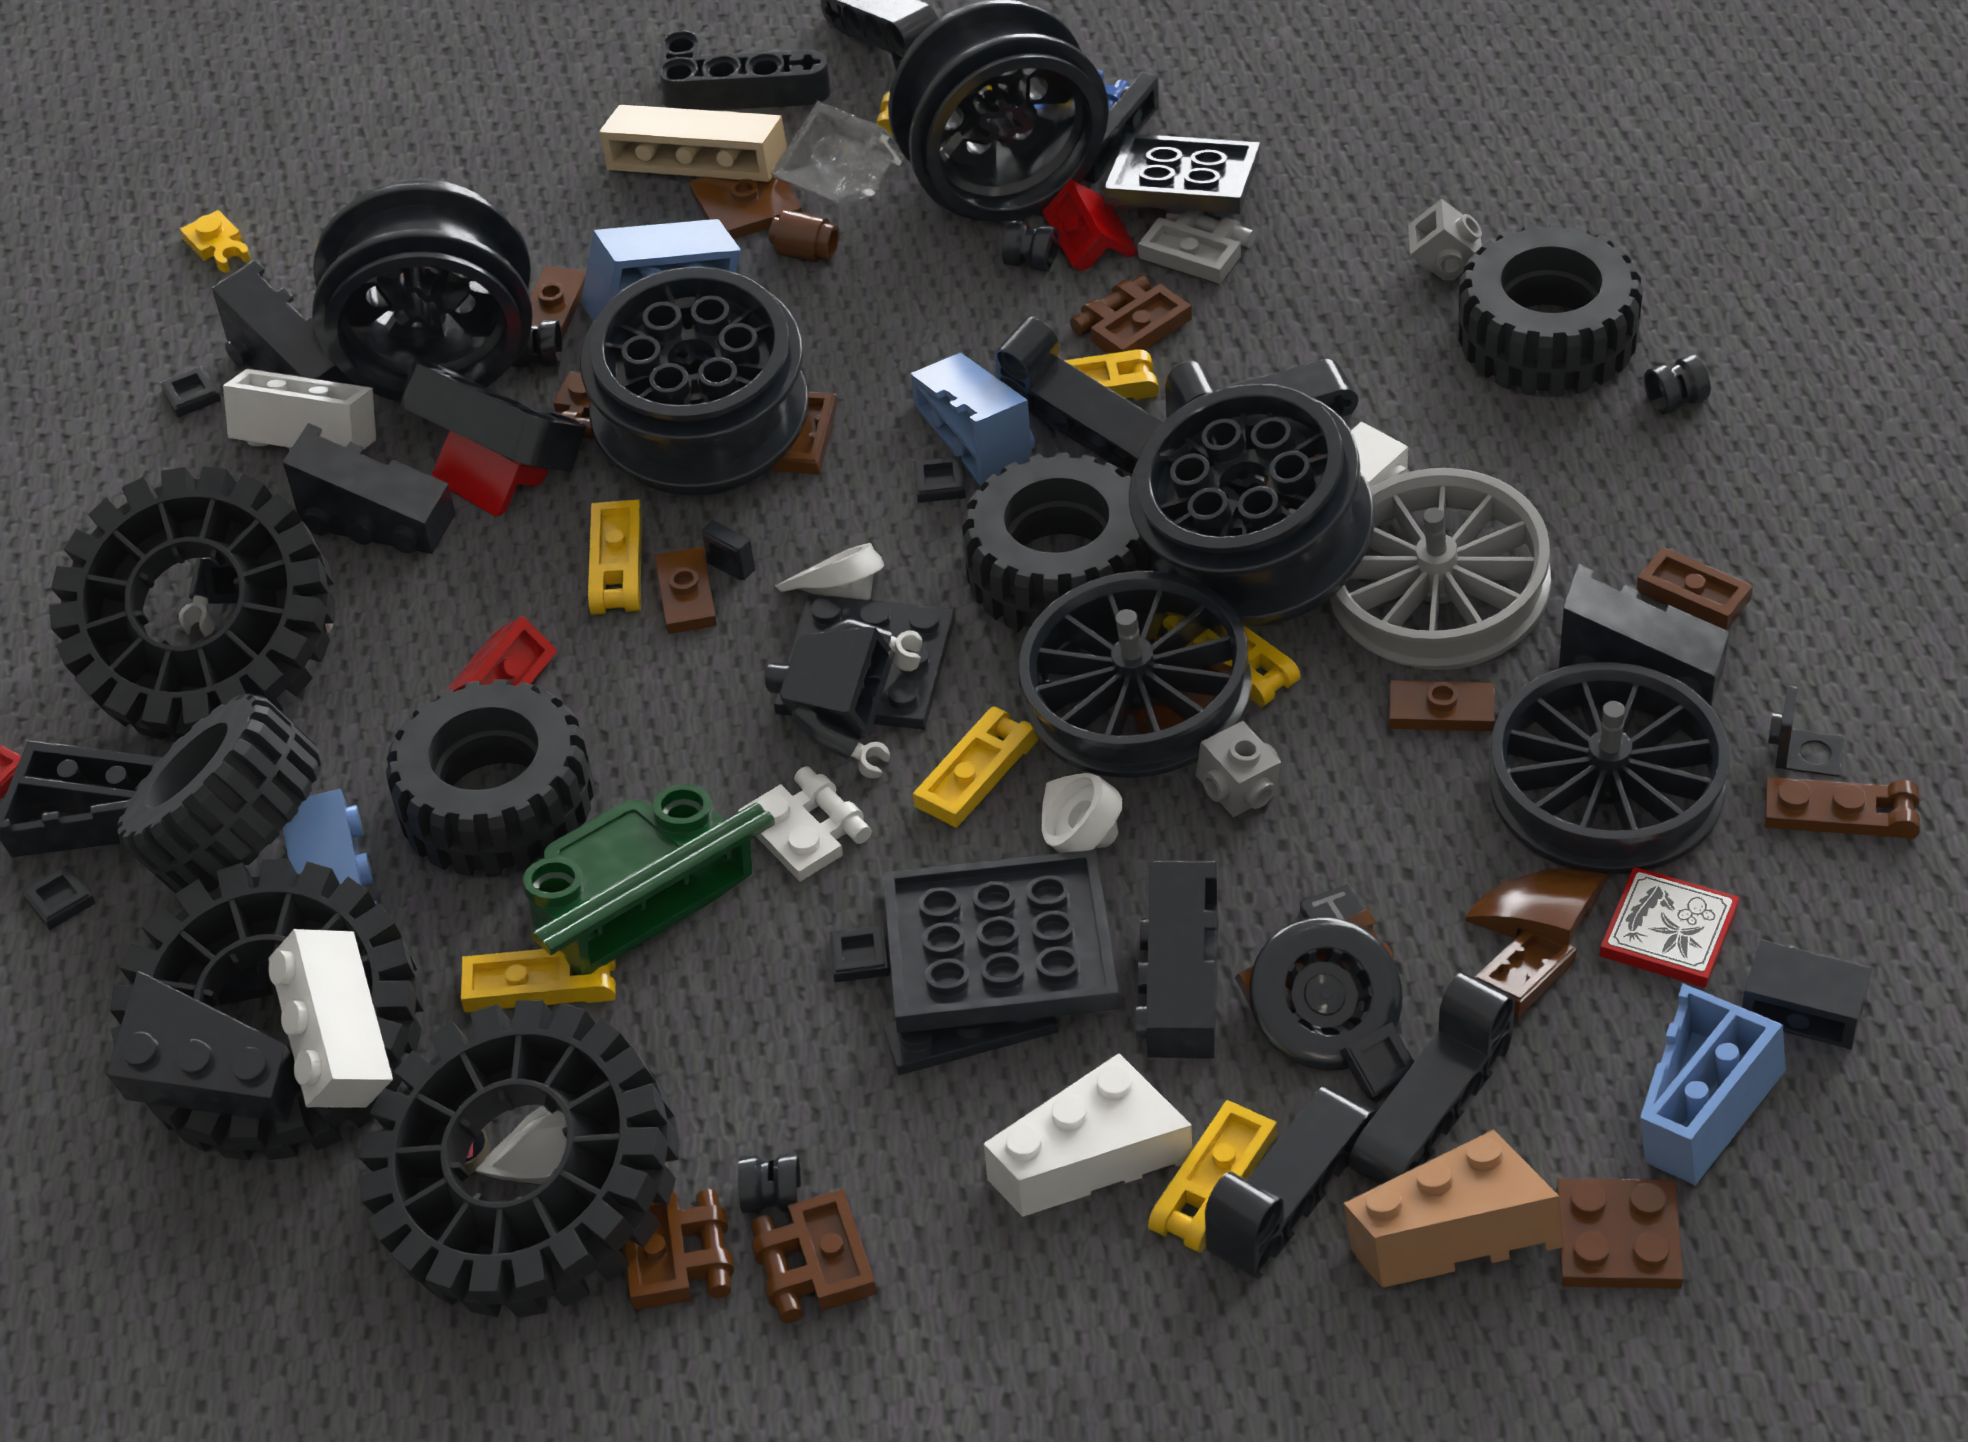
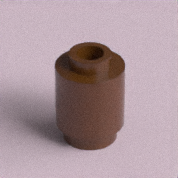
(804, 236)

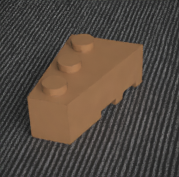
(1453, 1211)

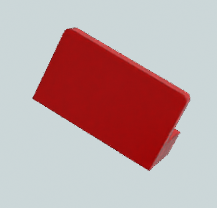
(1086, 225)
(483, 474)
(511, 653)

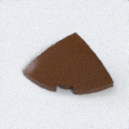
(1540, 902)

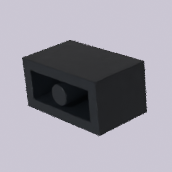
(1808, 993)

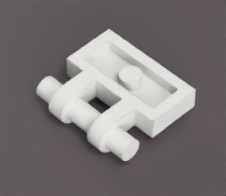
(797, 836)

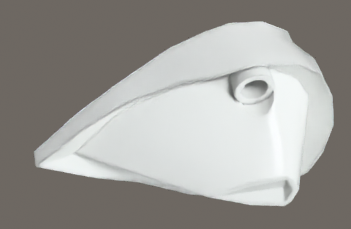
(842, 575)
(1080, 813)
(529, 1150)

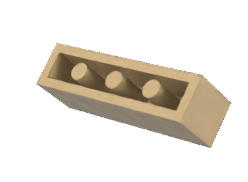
(693, 142)

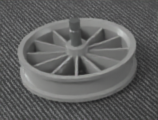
(1444, 567)

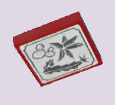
(1669, 927)

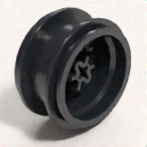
(1038, 148)
(475, 277)
(689, 349)
(1206, 483)

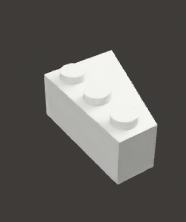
(1087, 1138)

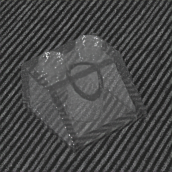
(839, 157)

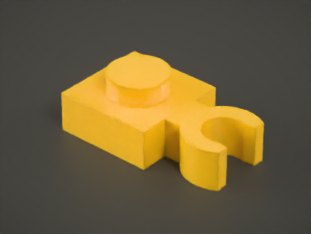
(215, 237)

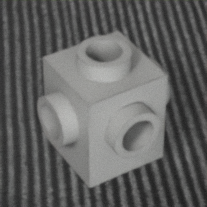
(1444, 240)
(1238, 769)

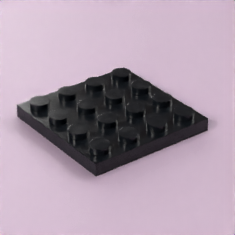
(999, 941)

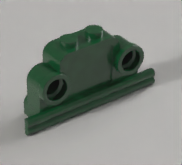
(637, 873)

